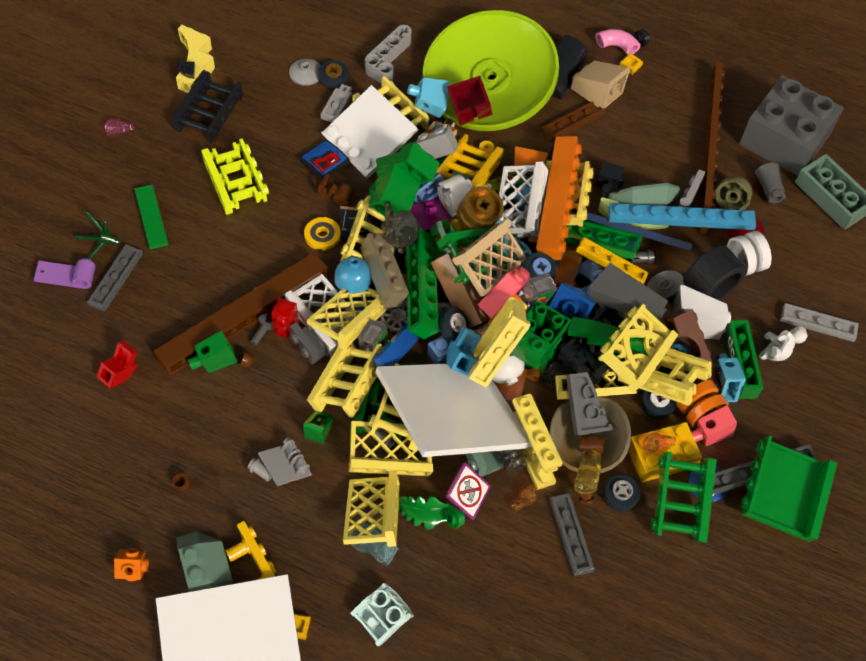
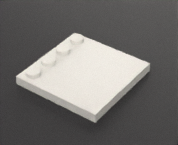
(369, 130)

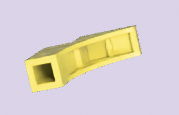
(198, 49)

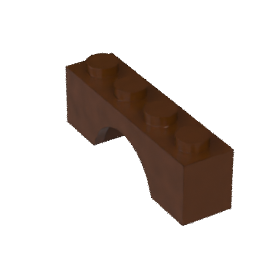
(686, 326)

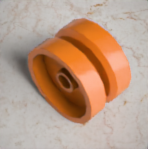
(704, 402)

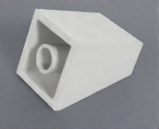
(711, 313)

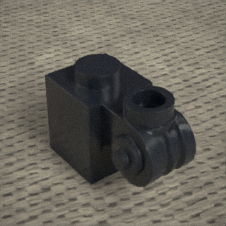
(610, 178)

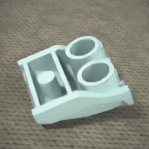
(382, 613)

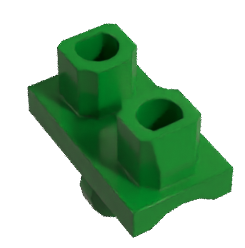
(441, 229)

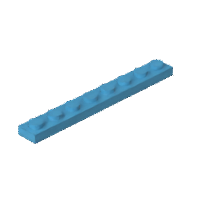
(682, 216)

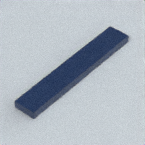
(646, 233)

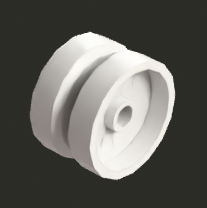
(752, 251)

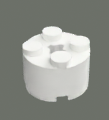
(452, 192)

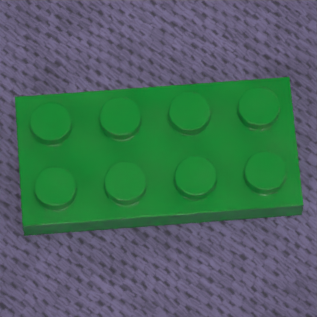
(615, 240)

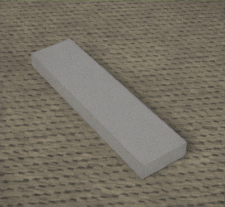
(819, 322)

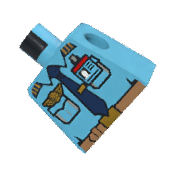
(730, 377)

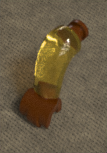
(589, 467)

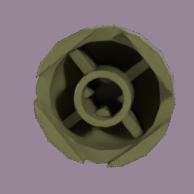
(734, 193)

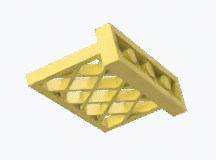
(353, 328)
(383, 466)
(390, 513)

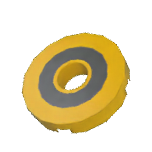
(318, 225)

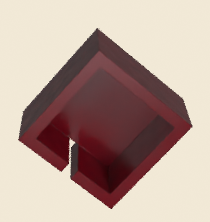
(470, 100)

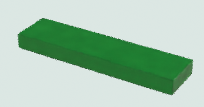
(151, 217)

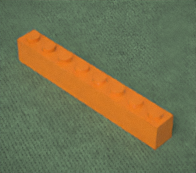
(558, 197)

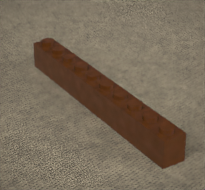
(239, 314)

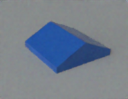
(572, 302)

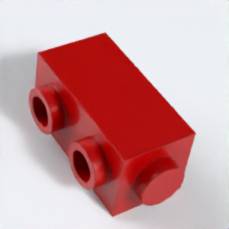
(283, 316)

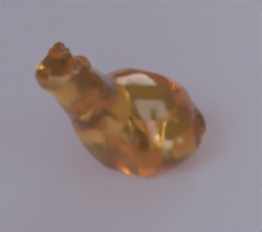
(655, 442)
(527, 496)

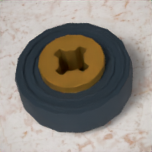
(333, 74)

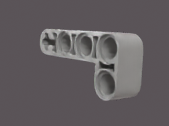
(380, 58)

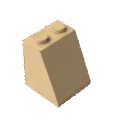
(600, 82)

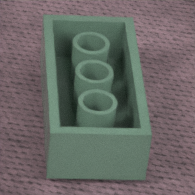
(833, 191)

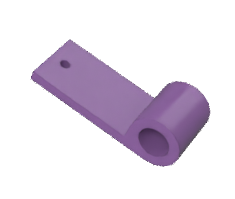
(66, 275)

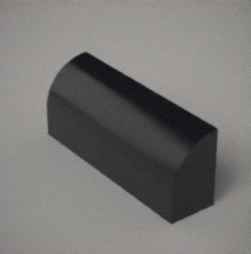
(571, 56)

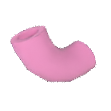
(617, 38)

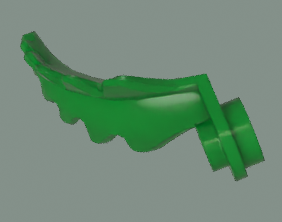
(430, 512)

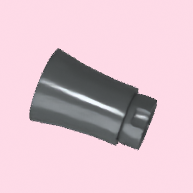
(771, 182)

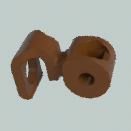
(341, 194)

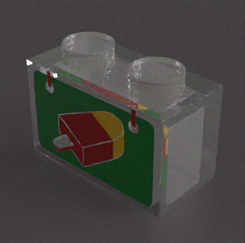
(538, 288)
(372, 334)

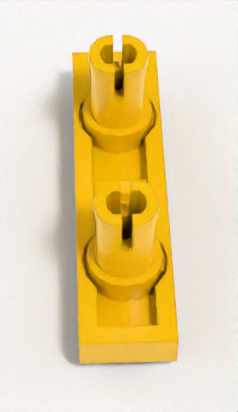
(250, 546)

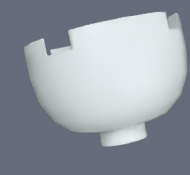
(509, 371)

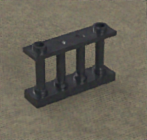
(197, 95)

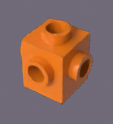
(130, 564)

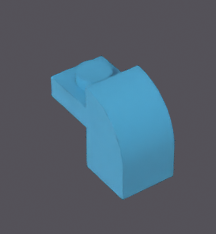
(460, 352)

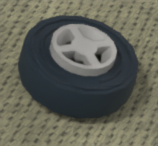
(622, 485)

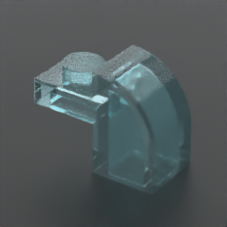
(377, 549)

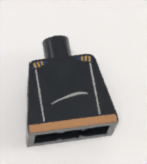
(347, 219)

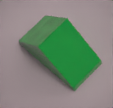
(317, 427)

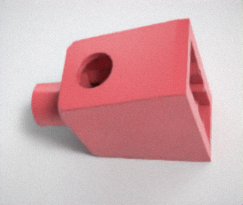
(715, 427)

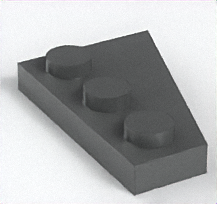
(585, 408)

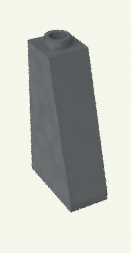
(622, 292)

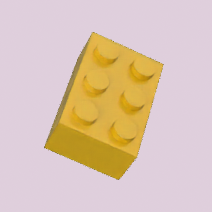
(683, 450)

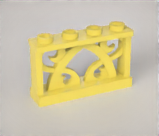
(581, 193)
(662, 340)
(499, 341)

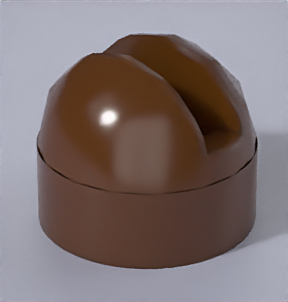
(245, 360)
(178, 484)

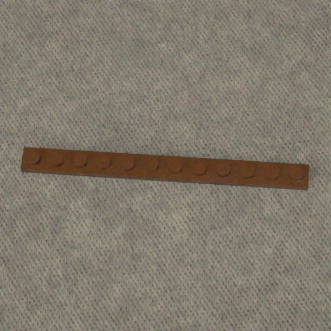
(712, 139)

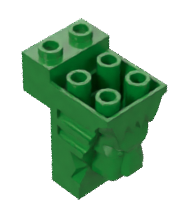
(401, 177)
(542, 337)

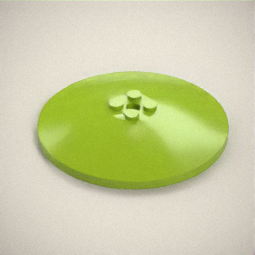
(502, 46)

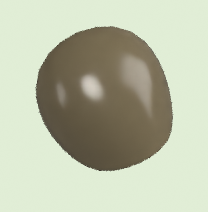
(568, 445)

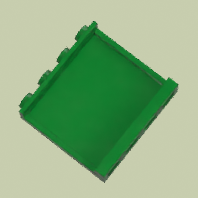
(788, 490)

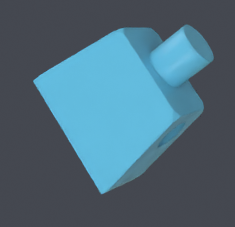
(430, 95)

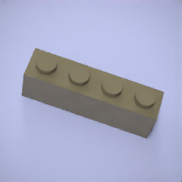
(384, 270)

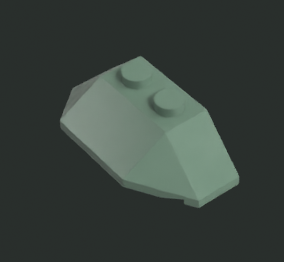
(655, 194)
(203, 561)

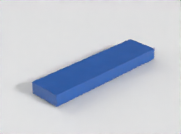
(396, 347)

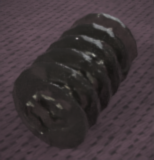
(512, 460)

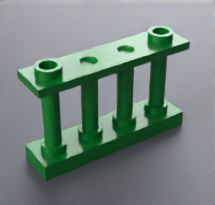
(464, 239)
(703, 489)

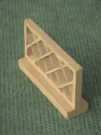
(479, 246)

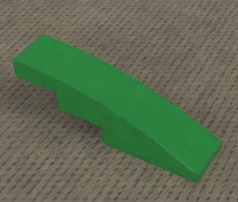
(599, 334)

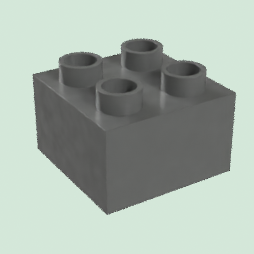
(791, 125)

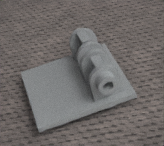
(285, 463)

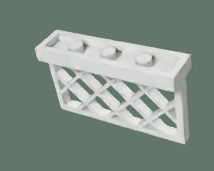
(535, 196)
(304, 312)

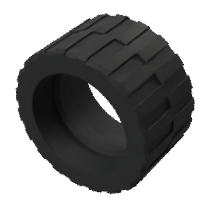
(716, 273)

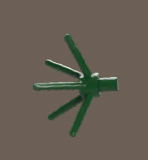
(104, 236)

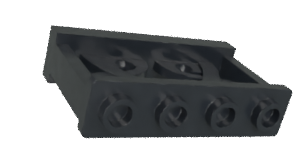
(598, 369)

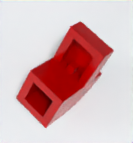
(120, 367)

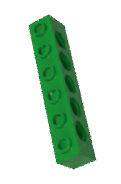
(422, 286)

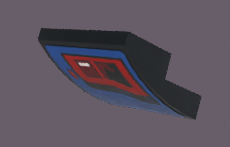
(324, 159)

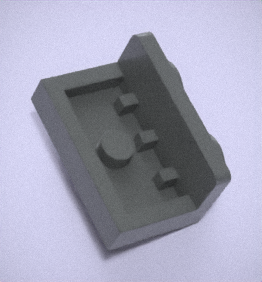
(308, 343)

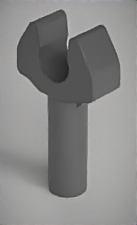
(262, 330)

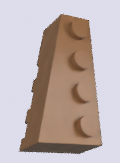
(459, 294)

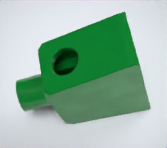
(213, 353)

